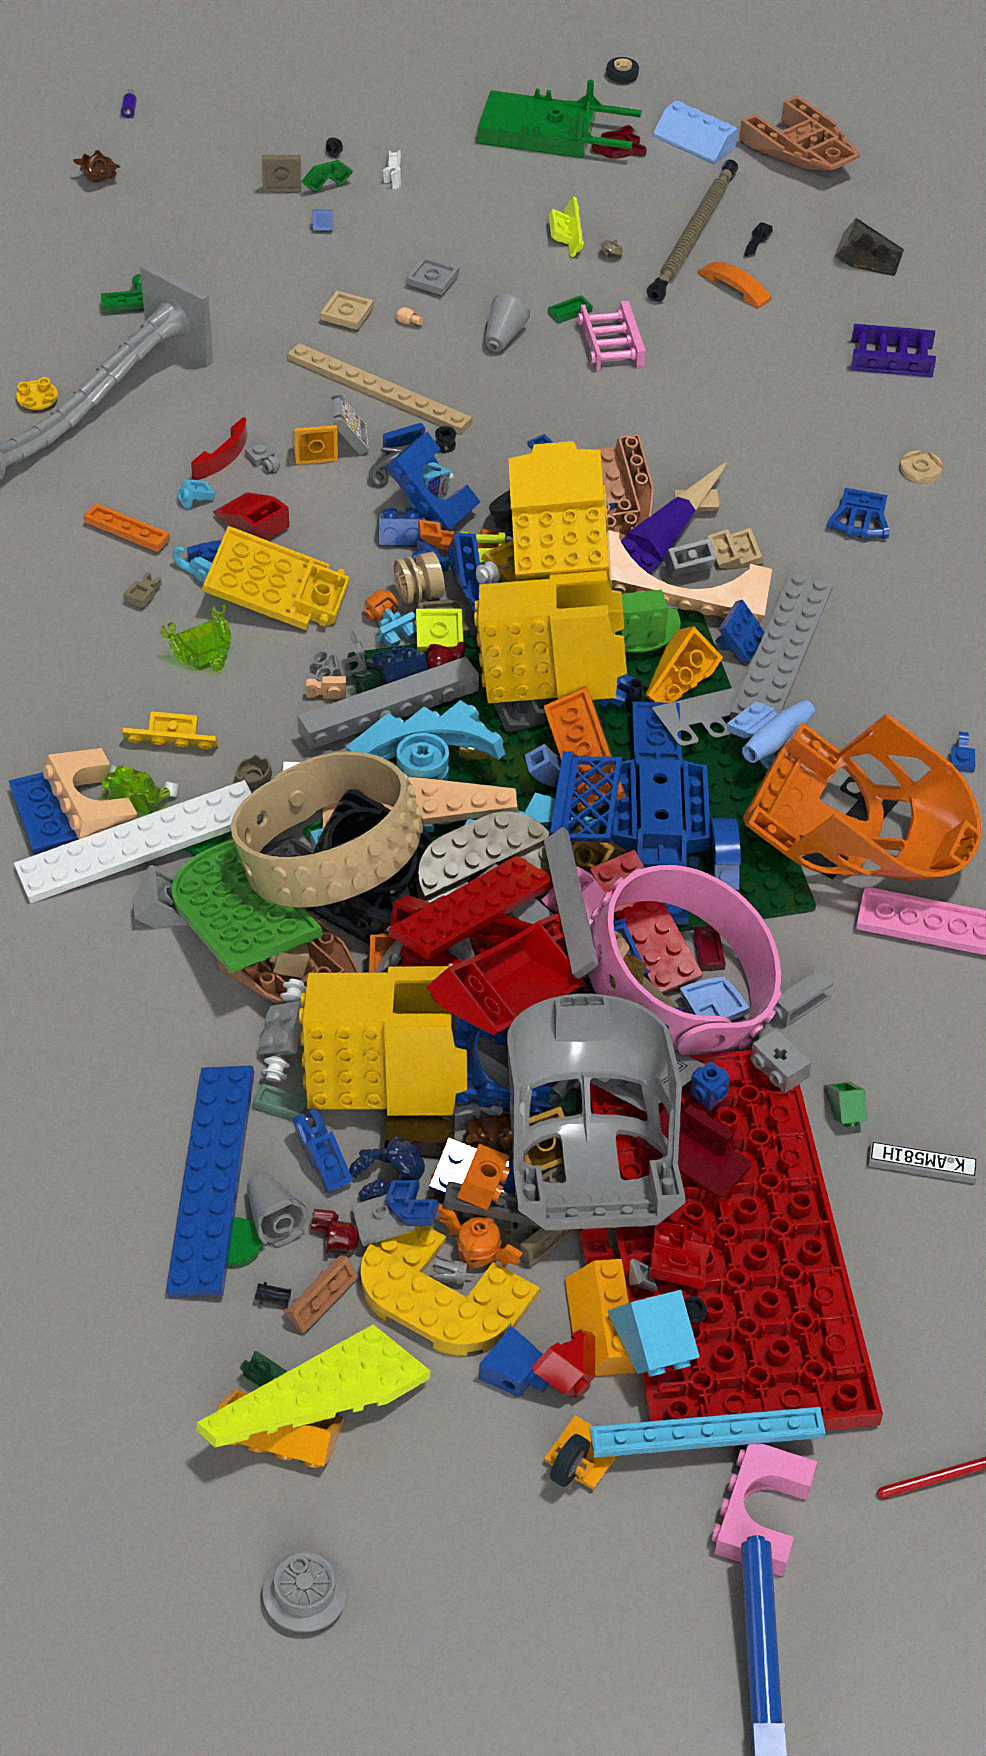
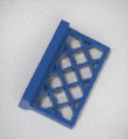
(566, 791)

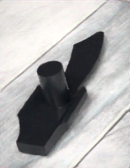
(759, 235)

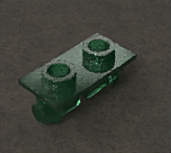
(261, 1369)

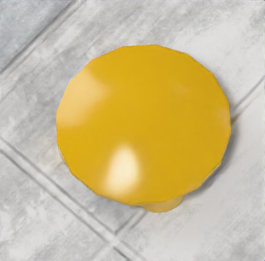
(36, 394)

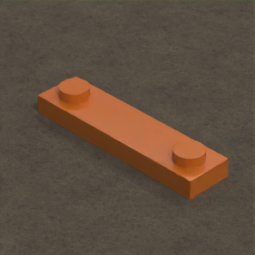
(126, 527)

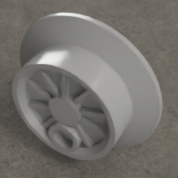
(305, 1592)

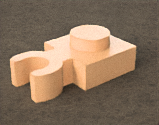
(330, 687)

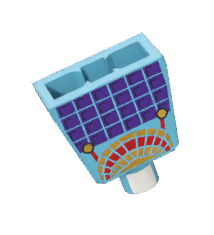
(436, 480)

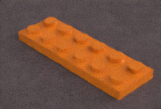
(580, 731)

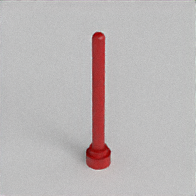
(932, 1478)

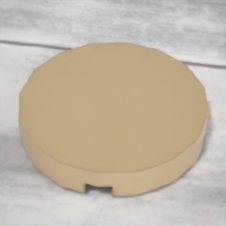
(921, 467)

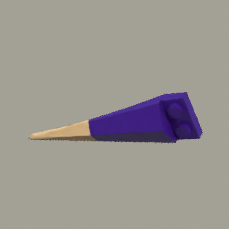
(658, 533)

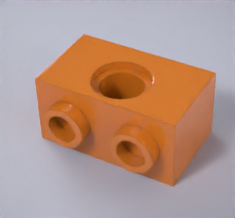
(483, 1177)

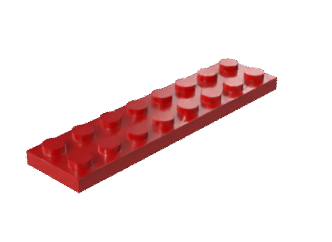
(471, 907)

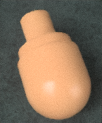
(408, 317)

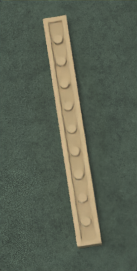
(379, 388)

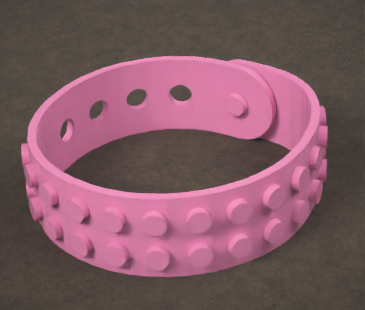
(726, 913)

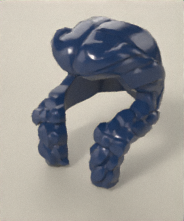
(400, 1154)

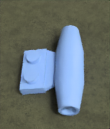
(768, 728)

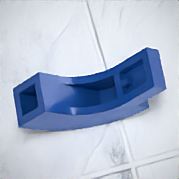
(726, 850)

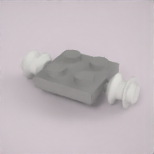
(282, 1031)

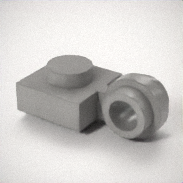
(260, 455)

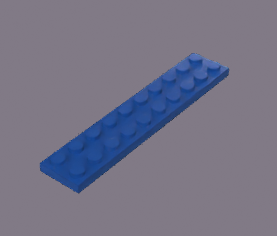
(211, 1182)

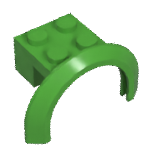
(647, 621)

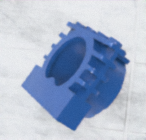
(479, 1086)

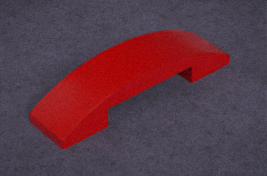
(209, 464)

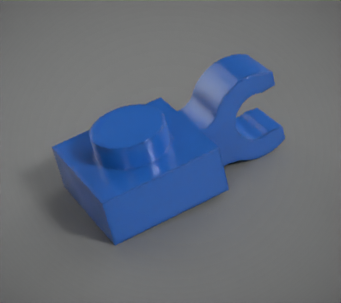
(962, 756)

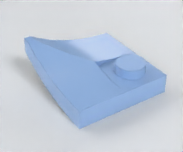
(714, 998)

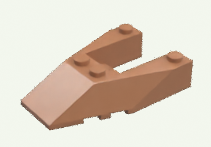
(808, 142)

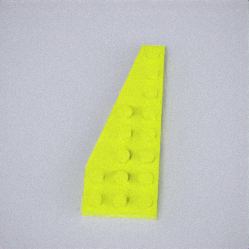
(342, 1378)

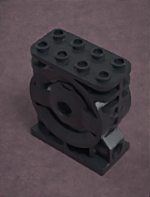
(371, 910)

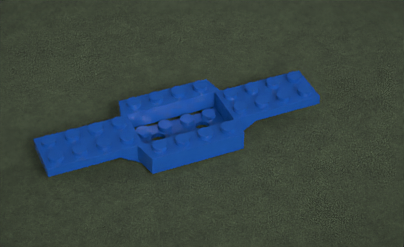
(664, 840)

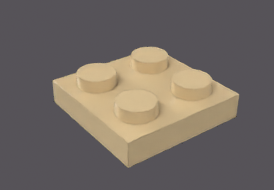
(346, 310)

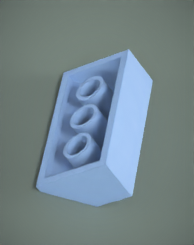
(696, 132)

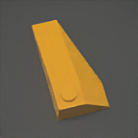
(683, 665)

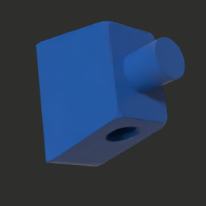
(510, 1365)

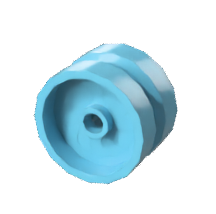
(423, 756)

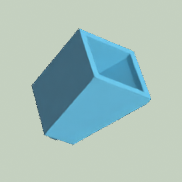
(656, 1333)

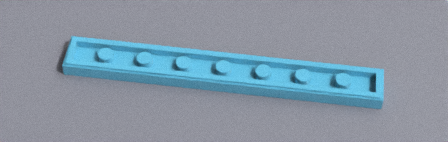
(707, 1432)

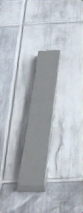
(570, 903)

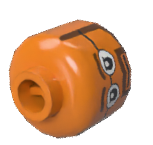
(378, 603)

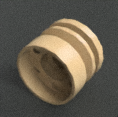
(419, 578)

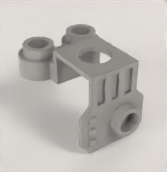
(330, 665)

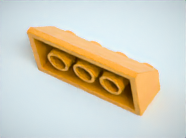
(590, 1296)
(308, 1442)

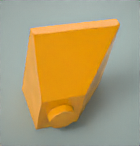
(315, 444)

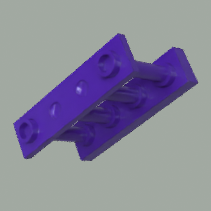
(893, 362)

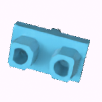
(395, 624)

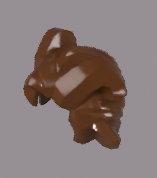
(97, 166)
(491, 1132)

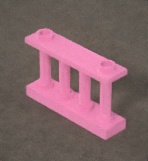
(628, 328)

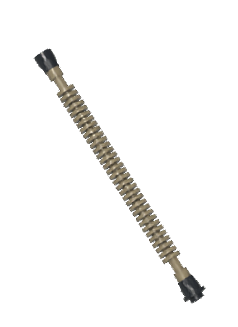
(657, 289)

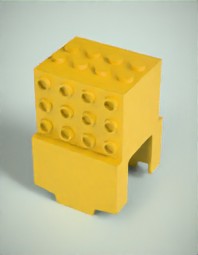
(559, 511)
(550, 637)
(379, 1043)

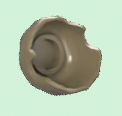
(254, 771)

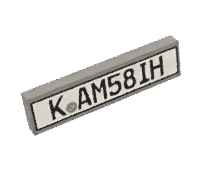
(923, 1161)

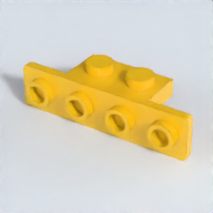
(171, 728)

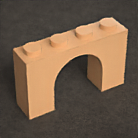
(84, 814)

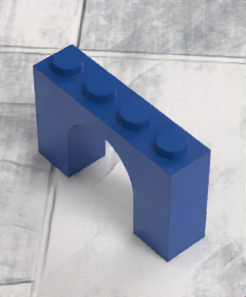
(408, 473)

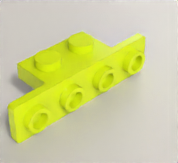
(566, 227)

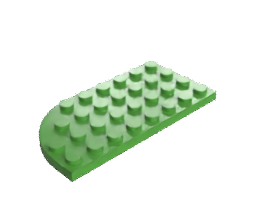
(231, 916)

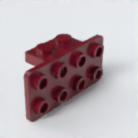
(704, 1151)

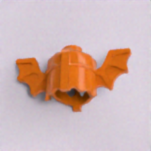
(478, 1240)

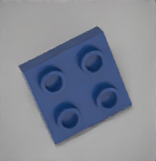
(740, 632)

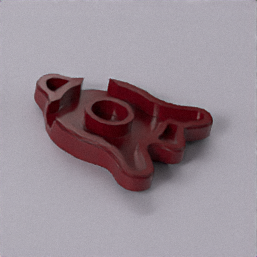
(625, 134)

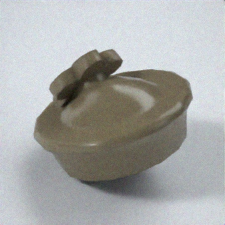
(611, 248)

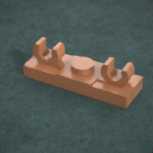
(321, 1294)

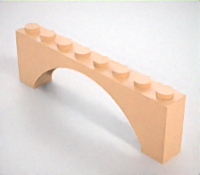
(717, 601)

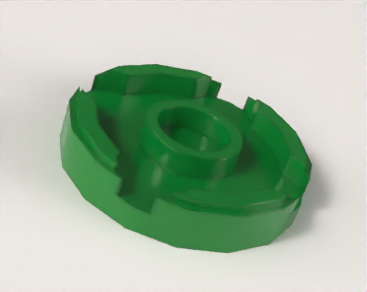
(244, 1243)

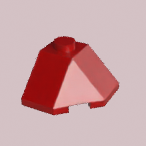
(569, 1365)

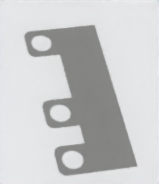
(703, 708)

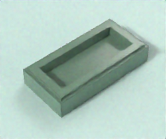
(279, 1102)

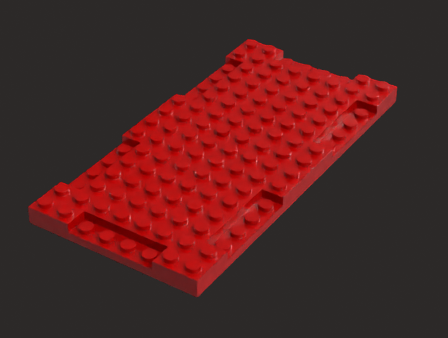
(776, 1277)

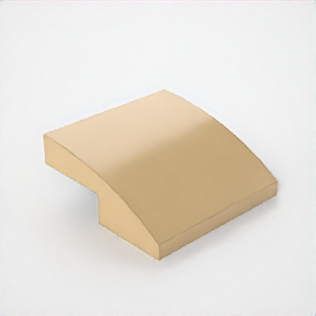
(736, 549)

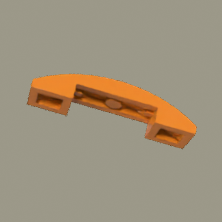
(753, 291)
(441, 539)

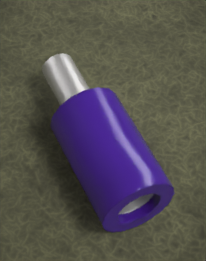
(129, 104)

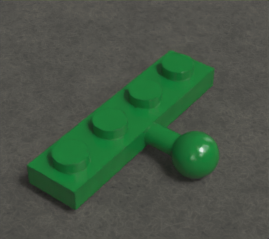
(124, 300)

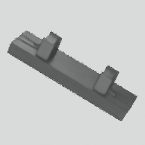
(504, 1209)

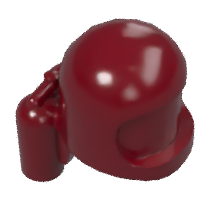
(441, 655)
(339, 1235)

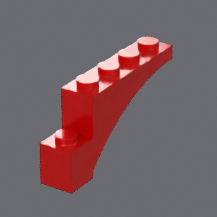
(496, 932)

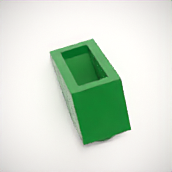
(847, 1103)

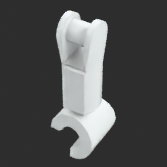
(393, 171)

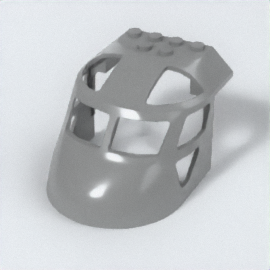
(583, 1041)

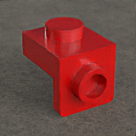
(595, 1245)

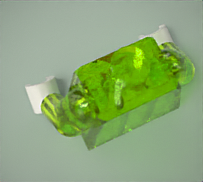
(138, 786)

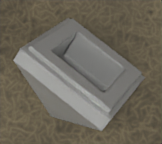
(640, 1276)

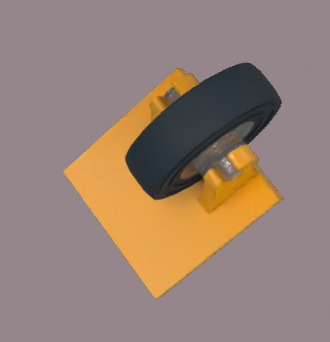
(574, 1457)

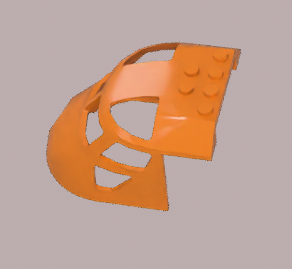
(943, 807)

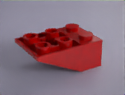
(255, 514)

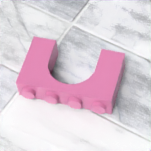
(761, 1469)

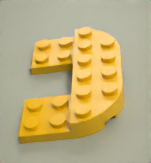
(454, 1323)

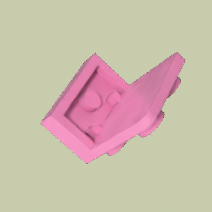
(591, 893)

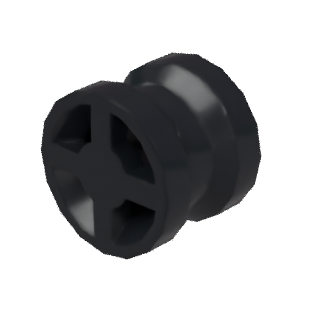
(445, 439)

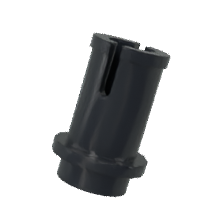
(635, 692)
(273, 1294)

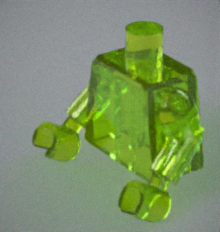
(201, 645)

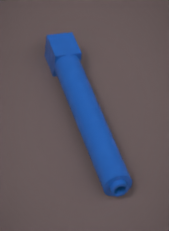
(767, 1728)

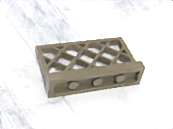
(540, 1240)

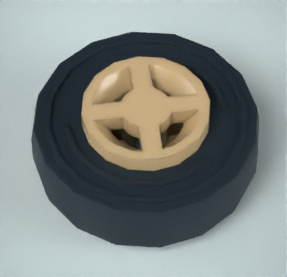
(622, 69)

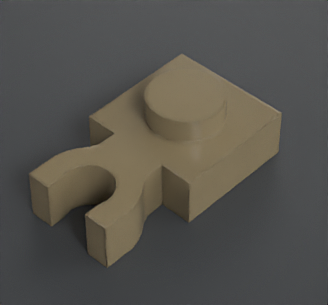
(142, 592)

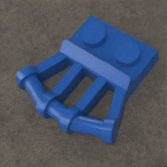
(862, 504)

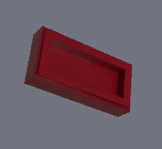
(709, 948)

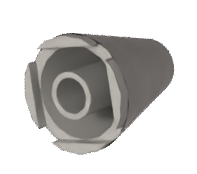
(505, 321)
(275, 1210)

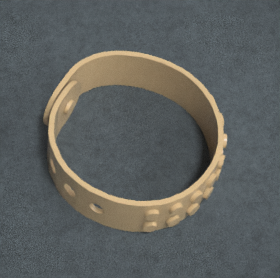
(344, 869)

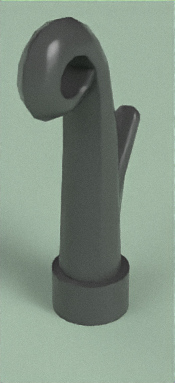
(378, 467)

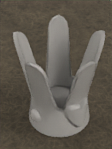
(560, 1091)
(450, 1271)

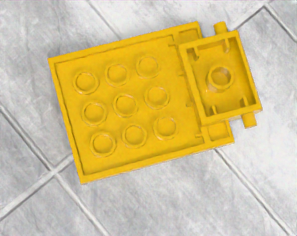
(275, 580)

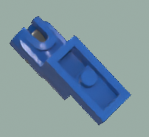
(322, 1149)

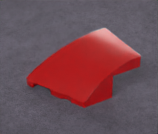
(679, 1253)

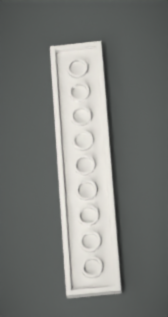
(131, 843)

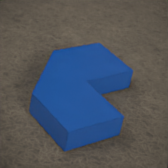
(402, 1203)

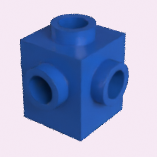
(709, 1085)

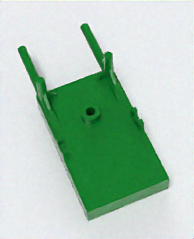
(546, 123)

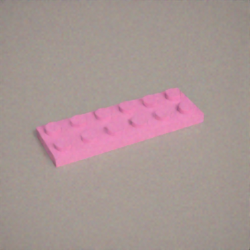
(923, 920)

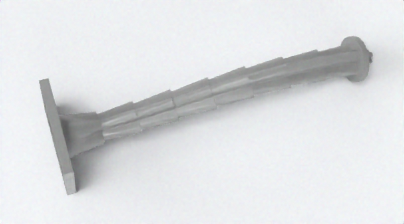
(172, 315)

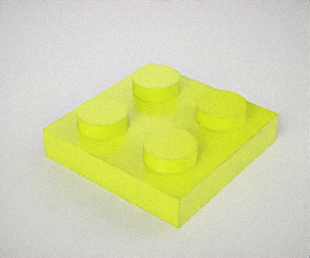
(438, 627)

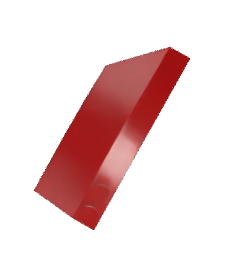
(508, 977)

